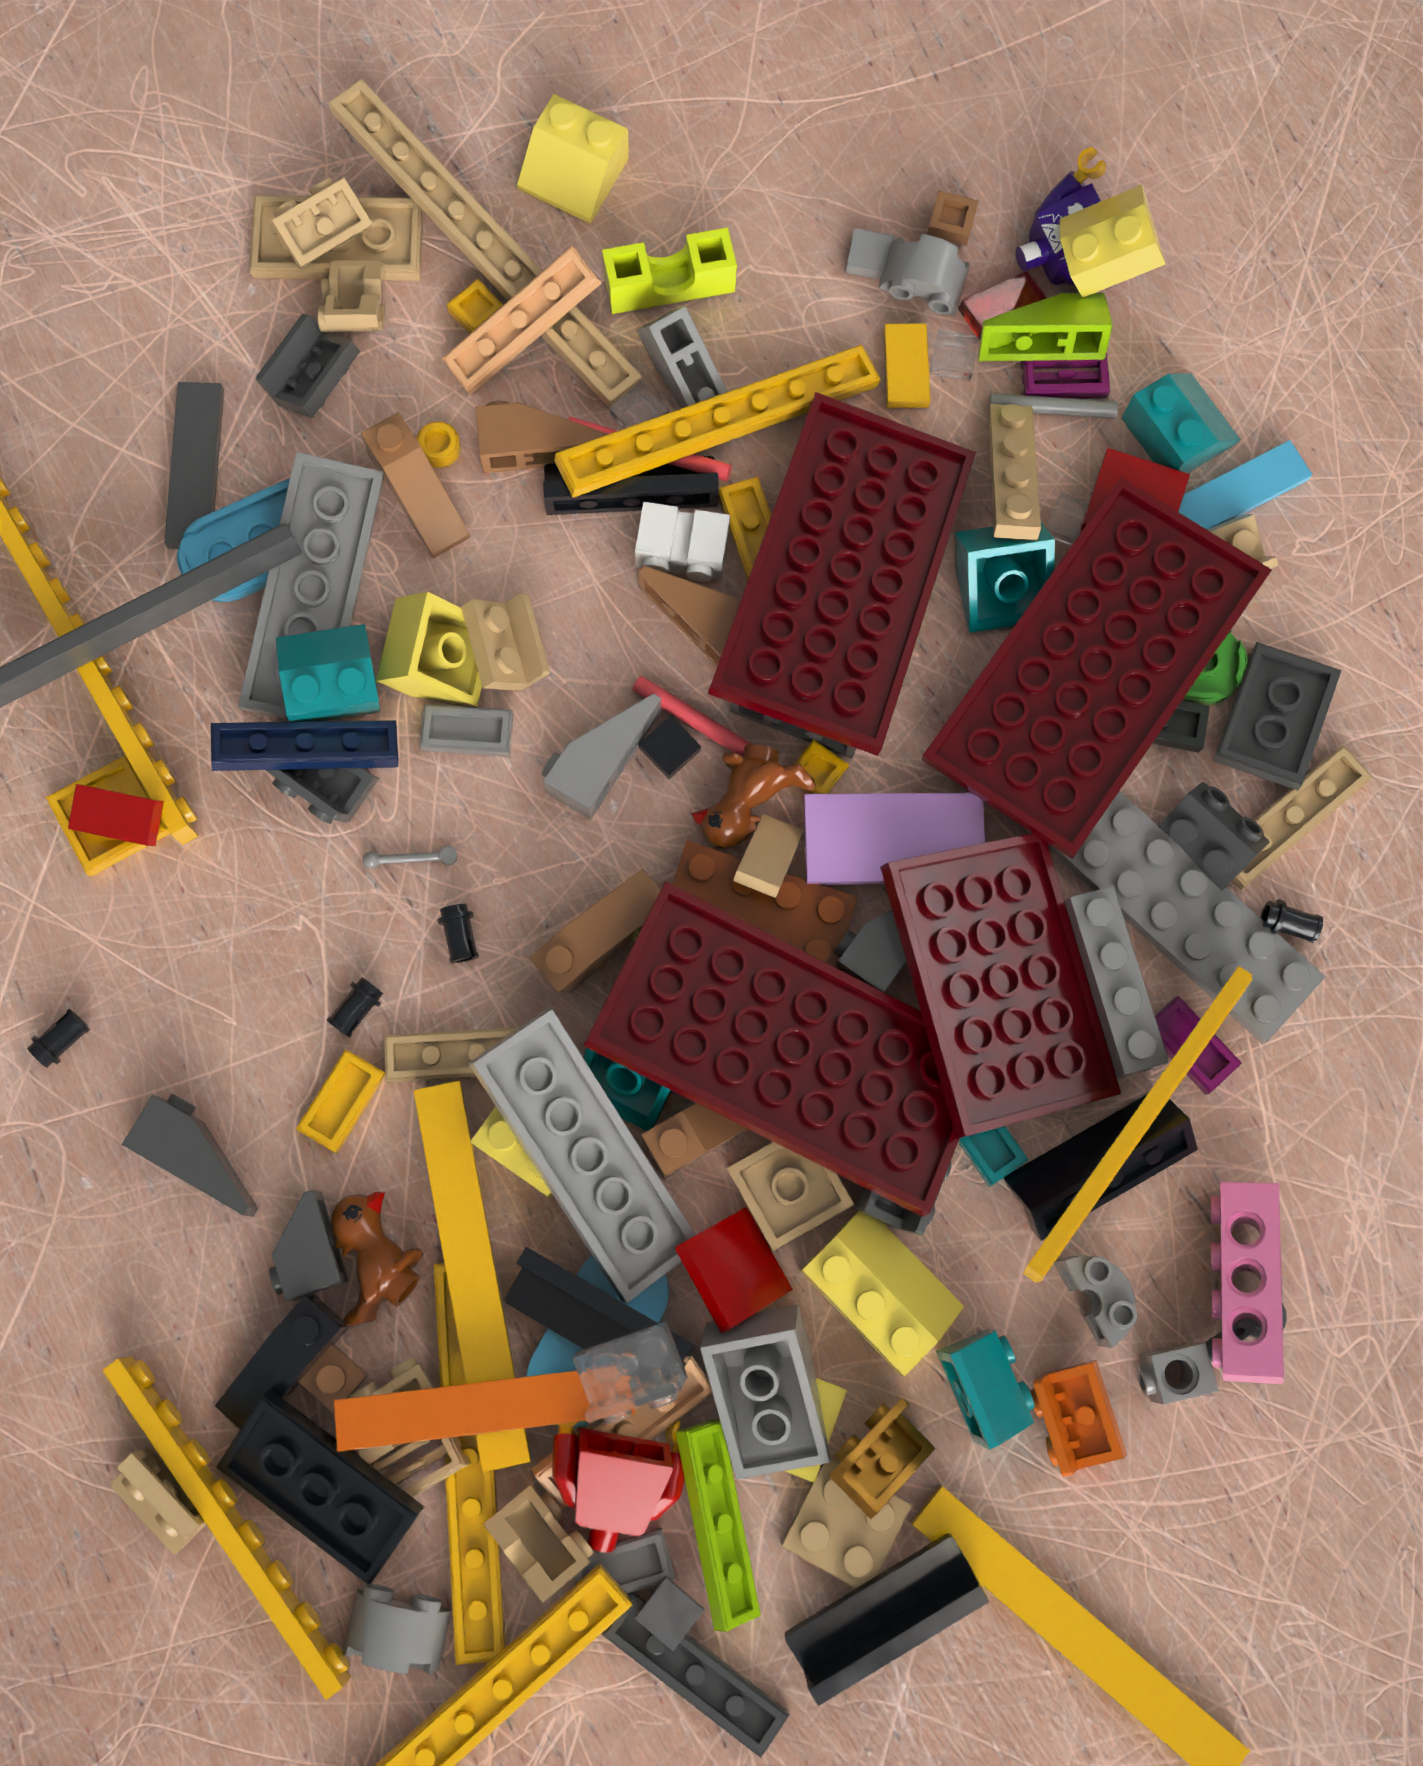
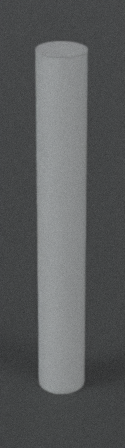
(1059, 406)

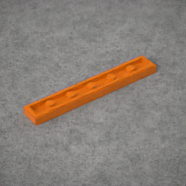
(459, 1410)

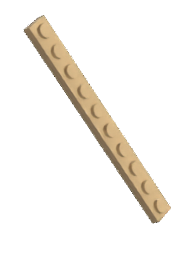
(477, 235)

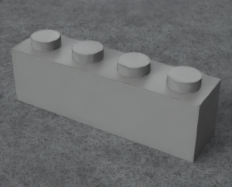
(1116, 982)

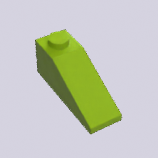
(1049, 330)

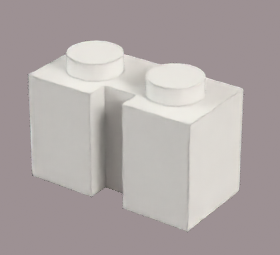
(682, 541)

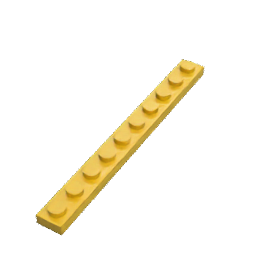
(111, 701)

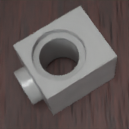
(1197, 1373)

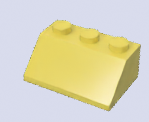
(883, 1291)

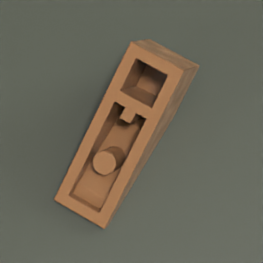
(524, 437)
(415, 484)
(695, 609)
(596, 934)
(688, 1137)

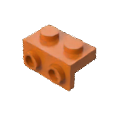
(1077, 1418)

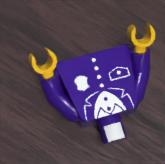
(1064, 199)

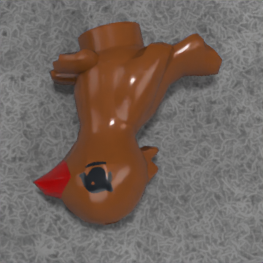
(752, 782)
(382, 1266)

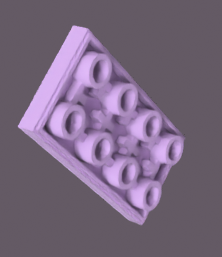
(858, 833)

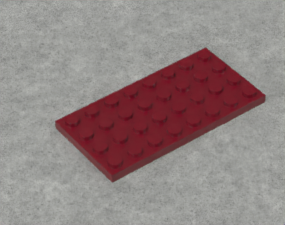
(844, 575)
(1096, 667)
(781, 1048)

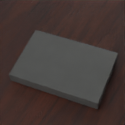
(1277, 716)

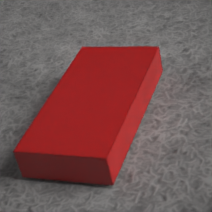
(115, 815)

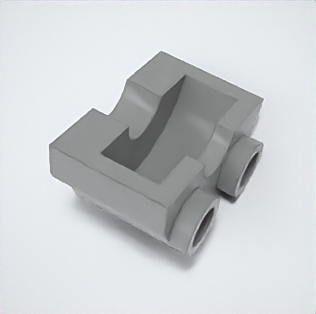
(926, 271)
(1109, 1294)
(396, 1633)

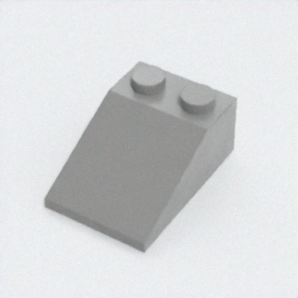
(766, 1393)

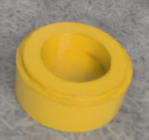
(439, 443)

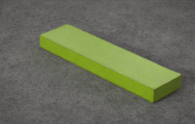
(718, 1525)

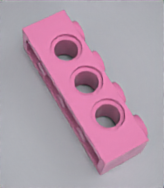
(1260, 1207)

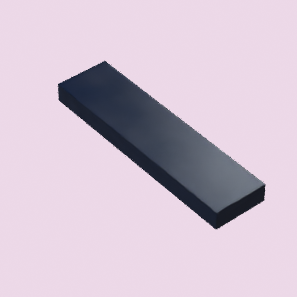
(303, 745)

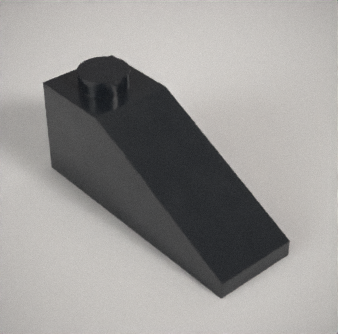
(283, 1357)

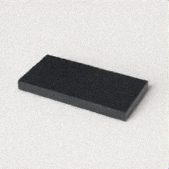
(319, 1491)

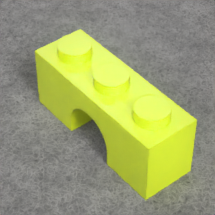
(697, 271)

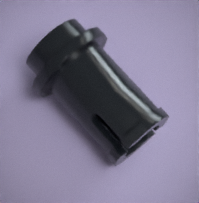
(1291, 921)
(458, 933)
(355, 1006)
(58, 1038)

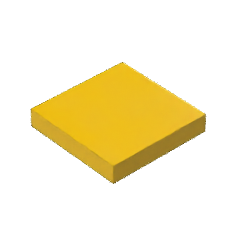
(92, 850)

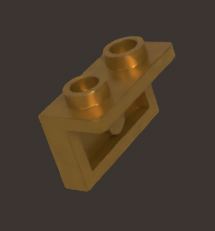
(883, 1459)

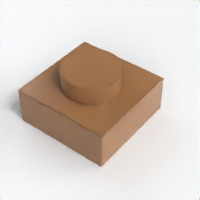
(952, 217)
(333, 1377)

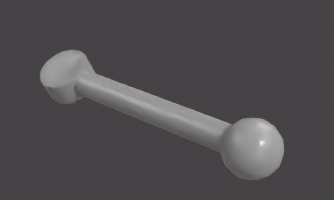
(447, 856)

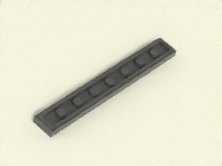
(146, 613)

